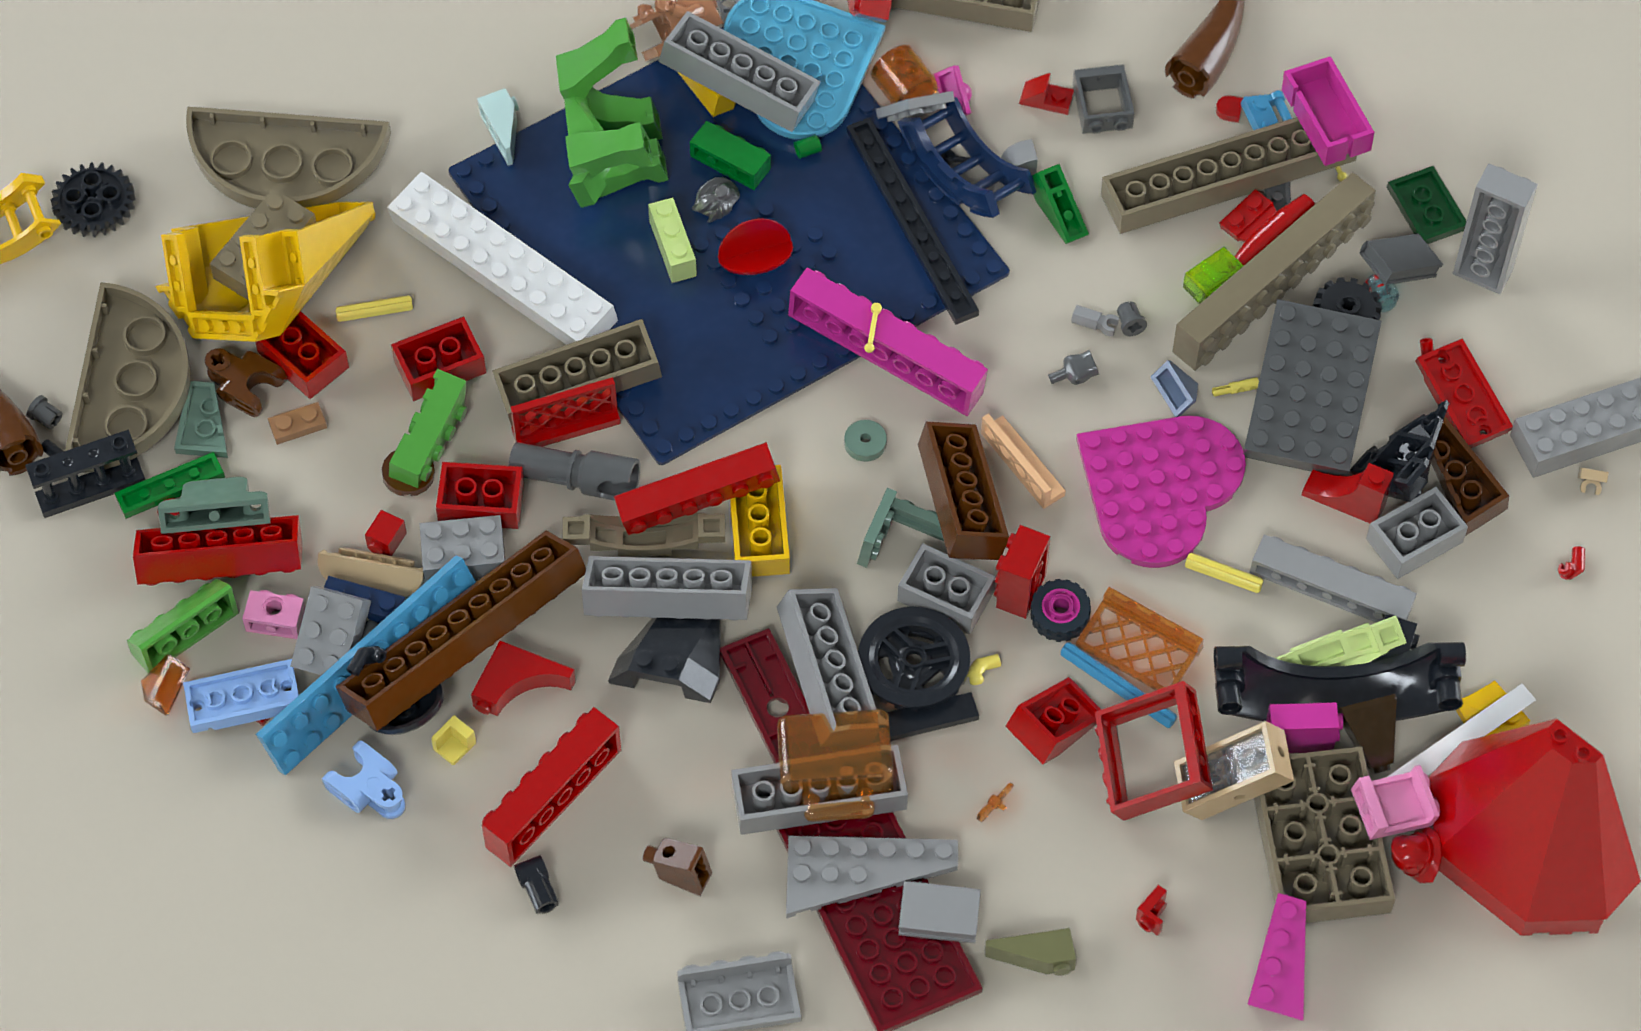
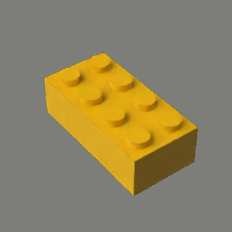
(761, 529)

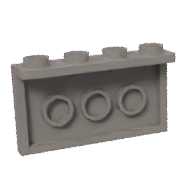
(739, 994)

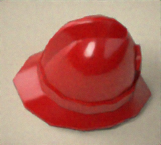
(1418, 854)

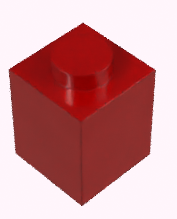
(385, 533)

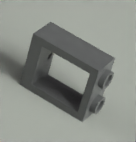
(1111, 78)

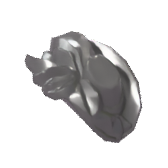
(716, 198)

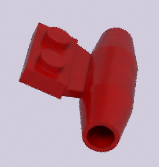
(1259, 223)

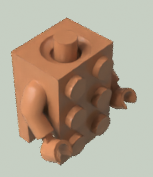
(668, 15)

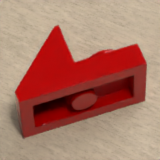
(1045, 96)

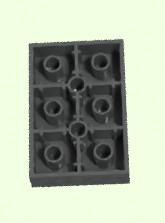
(1312, 388)

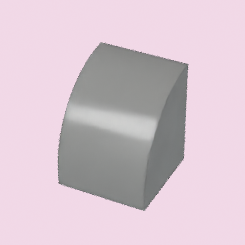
(1022, 155)

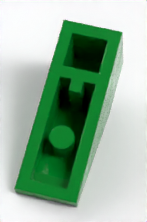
(1058, 203)

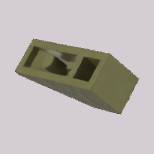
(1042, 951)

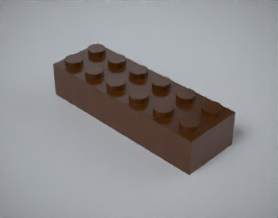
(963, 491)

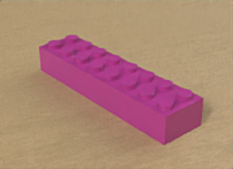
(898, 344)

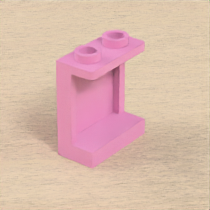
(1396, 803)

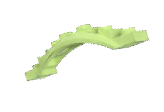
(1349, 647)

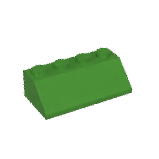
(184, 624)

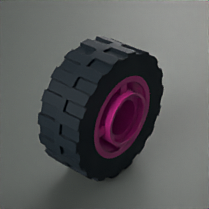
(1060, 625)

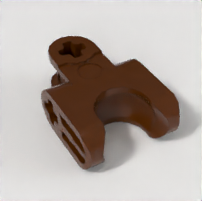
(239, 376)

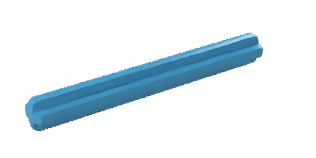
(1112, 680)

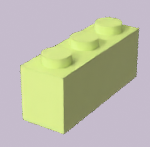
(672, 240)

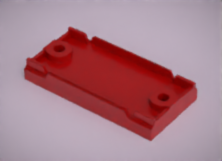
(1470, 398)

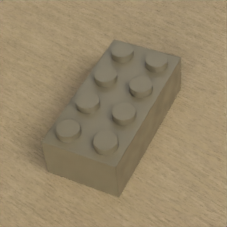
(271, 215)

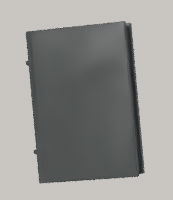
(1401, 259)

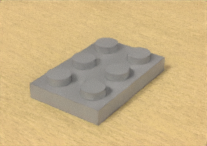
(915, 106)

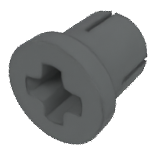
(1131, 319)
(44, 412)

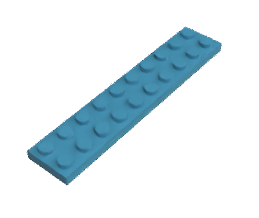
(319, 707)

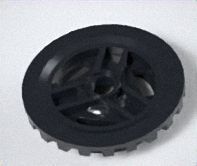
(889, 638)

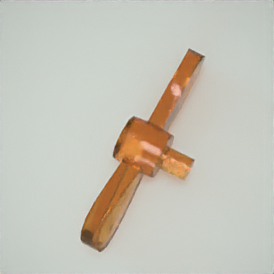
(994, 803)

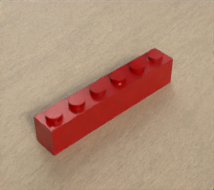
(697, 489)

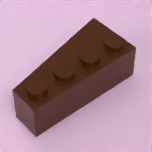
(1466, 480)

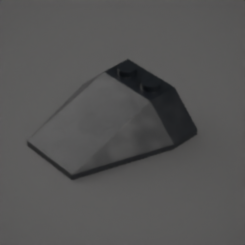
(676, 654)

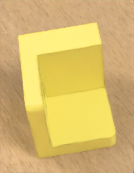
(453, 740)

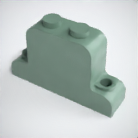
(214, 506)

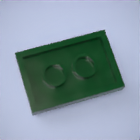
(1427, 205)

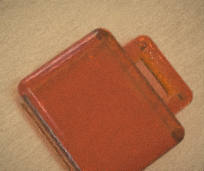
(850, 755)

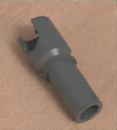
(594, 474)

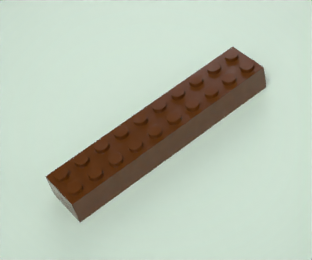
(462, 630)

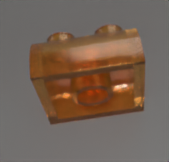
(903, 75)

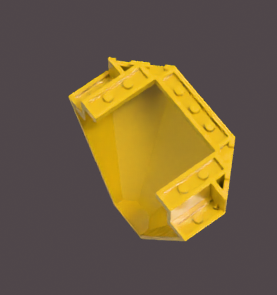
(279, 271)

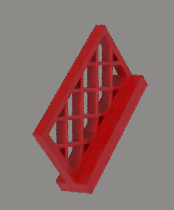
(573, 422)

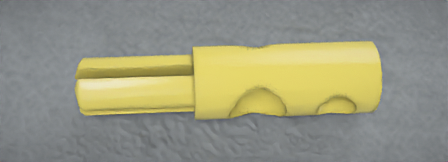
(1236, 387)

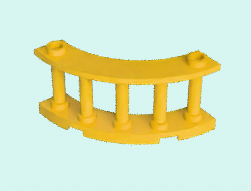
(22, 190)

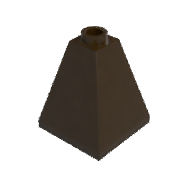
(1373, 728)

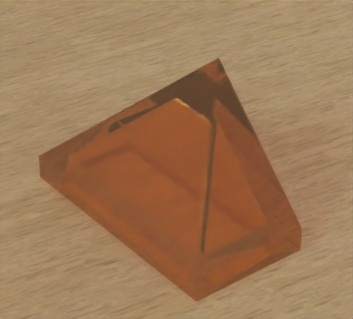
(164, 683)

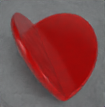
(755, 247)

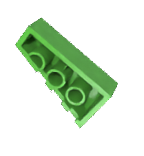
(429, 430)

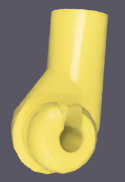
(980, 665)

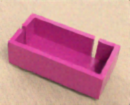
(1327, 111)

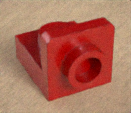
(1150, 909)

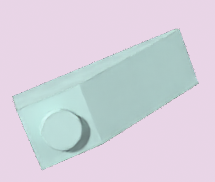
(500, 118)

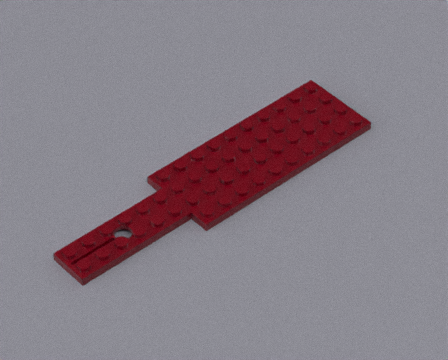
(891, 973)

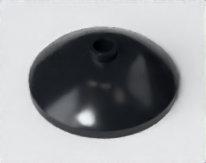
(417, 715)

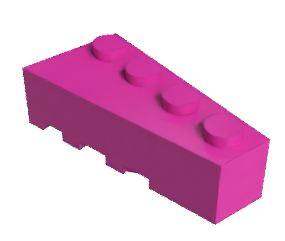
(1281, 967)

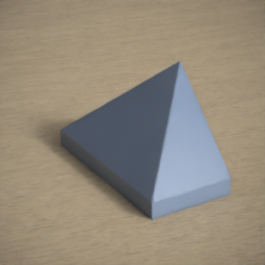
(1175, 387)

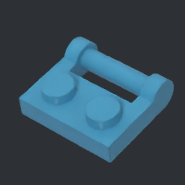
(1260, 112)

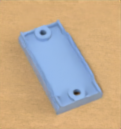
(240, 696)

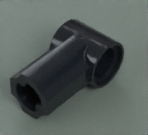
(535, 879)

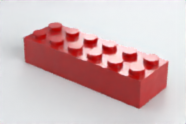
(218, 552)
(551, 786)

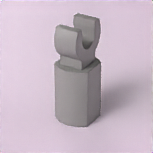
(1094, 320)

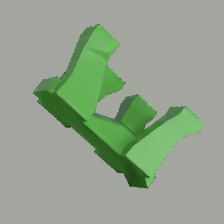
(607, 132)

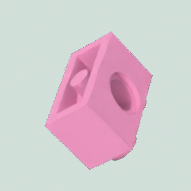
(284, 624)

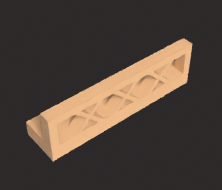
(1021, 460)

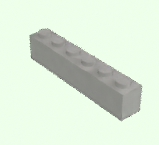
(1330, 581)

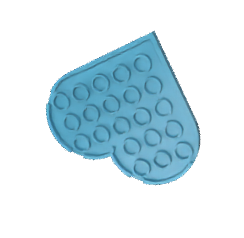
(816, 41)

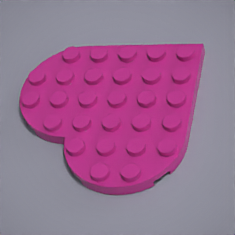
(1158, 483)

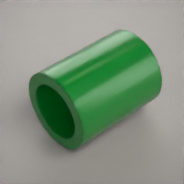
(807, 146)

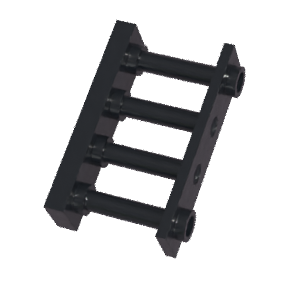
(88, 487)

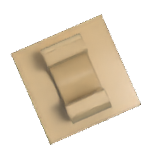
(1594, 477)

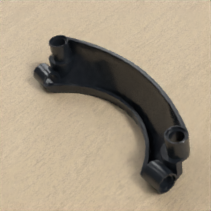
(1422, 679)

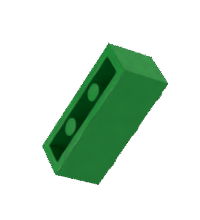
(730, 155)

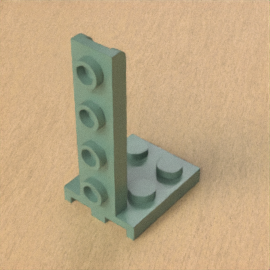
(899, 511)

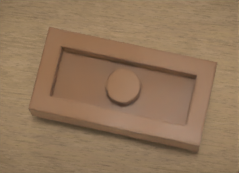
(297, 423)

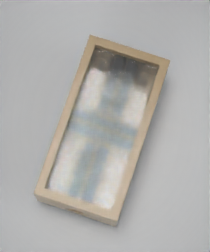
(1240, 770)

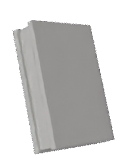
(939, 912)

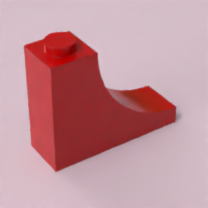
(1356, 495)
(513, 673)

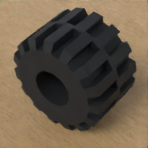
(1349, 298)

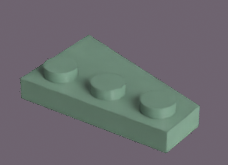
(201, 423)

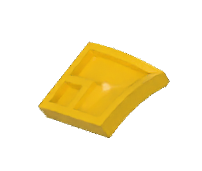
(1482, 699)

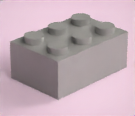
(1416, 532)
(473, 539)
(946, 587)
(328, 629)

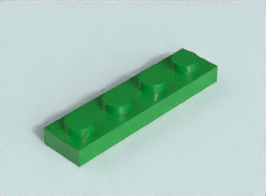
(167, 485)

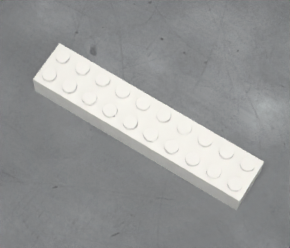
(500, 262)

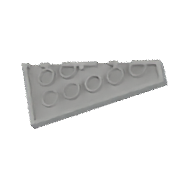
(853, 867)

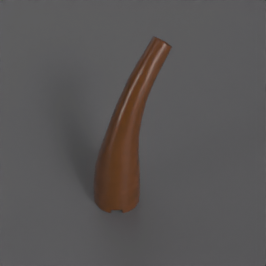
(1207, 50)
(17, 438)

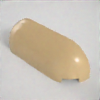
(372, 570)

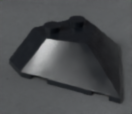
(1407, 454)

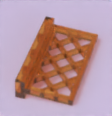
(1149, 621)

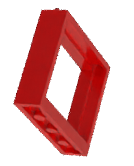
(1193, 738)

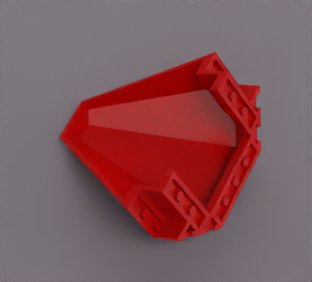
(1534, 829)

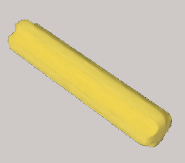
(374, 308)
(1224, 572)

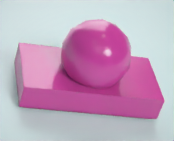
(951, 80)

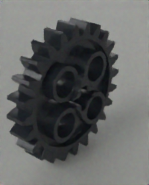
(93, 199)

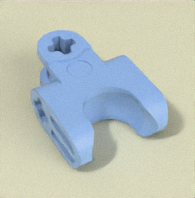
(370, 786)

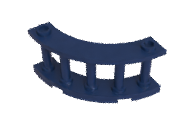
(948, 179)

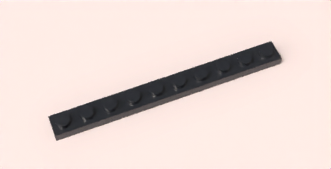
(913, 221)

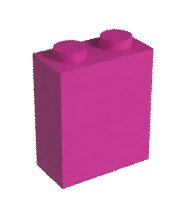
(1307, 725)

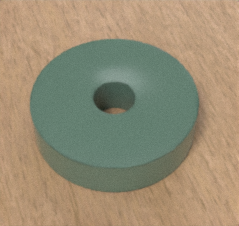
(865, 430)

